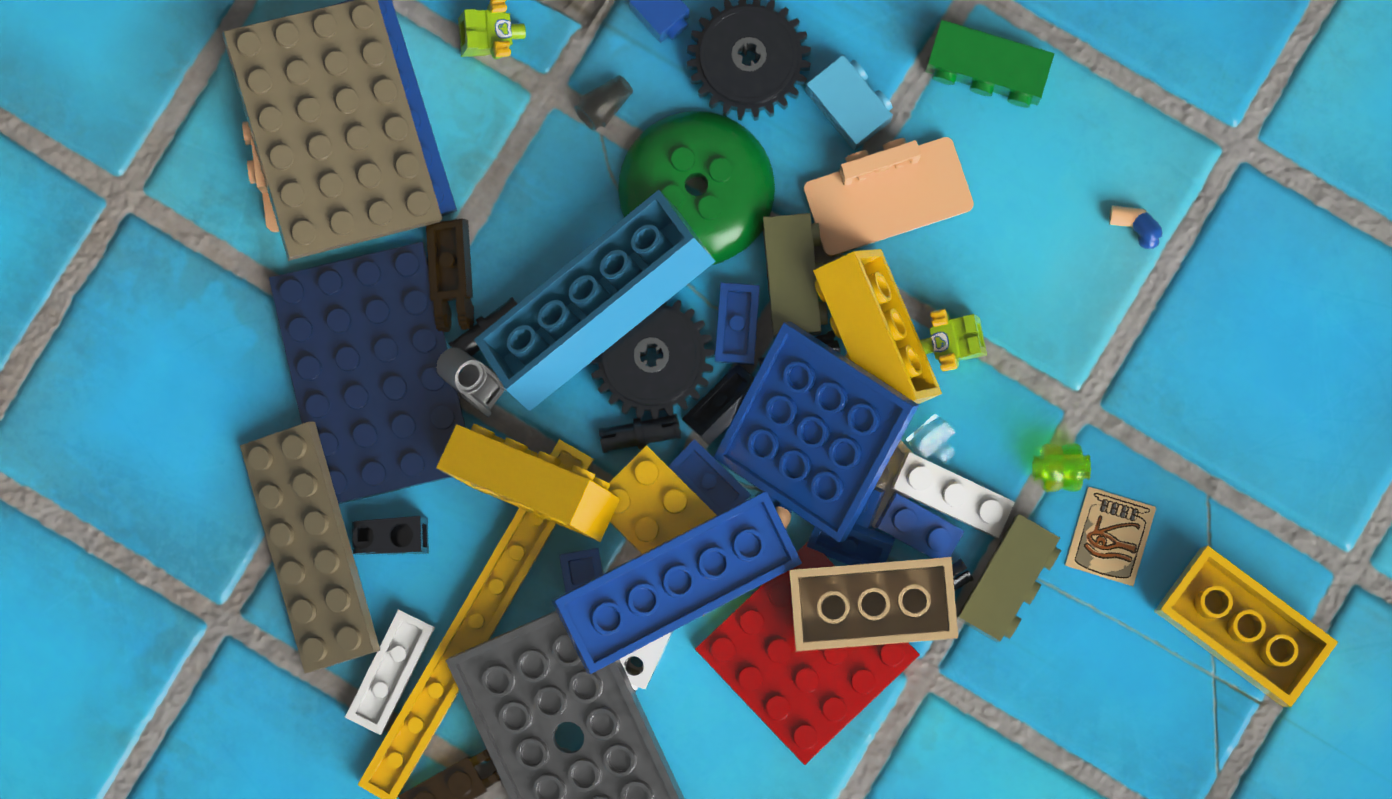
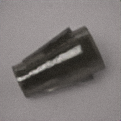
(603, 102)

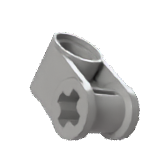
(475, 383)

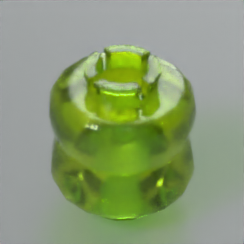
(1061, 467)

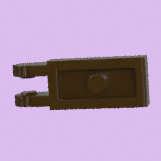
(450, 272)
(455, 782)

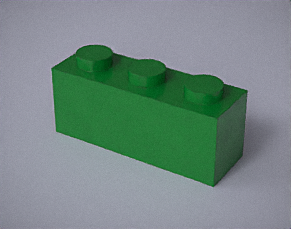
(989, 64)

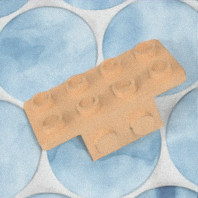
(888, 193)

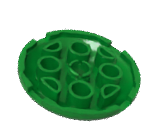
(721, 154)

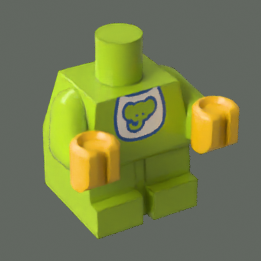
(488, 31)
(954, 339)

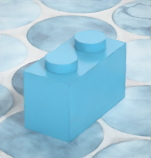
(849, 101)

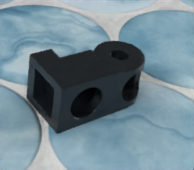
(391, 536)

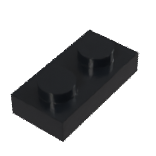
(719, 405)

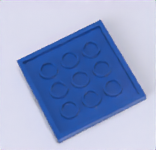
(815, 431)

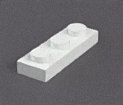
(952, 494)
(390, 672)

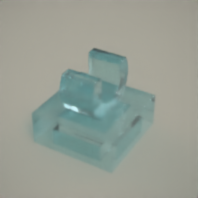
(932, 439)

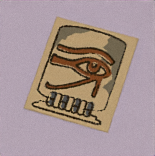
(1110, 536)

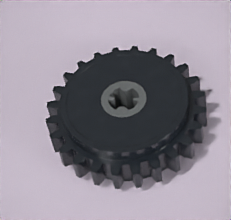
(775, 49)
(674, 374)

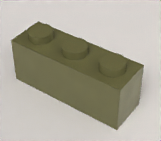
(790, 274)
(1009, 579)

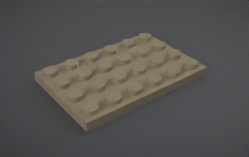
(332, 127)

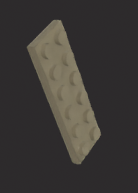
(310, 547)

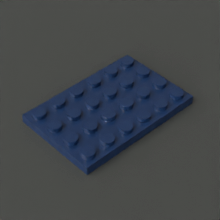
(366, 369)

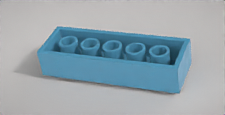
(594, 300)

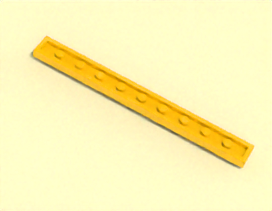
(470, 627)

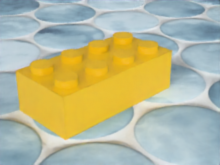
(875, 322)
(529, 480)
(654, 503)
(1246, 626)

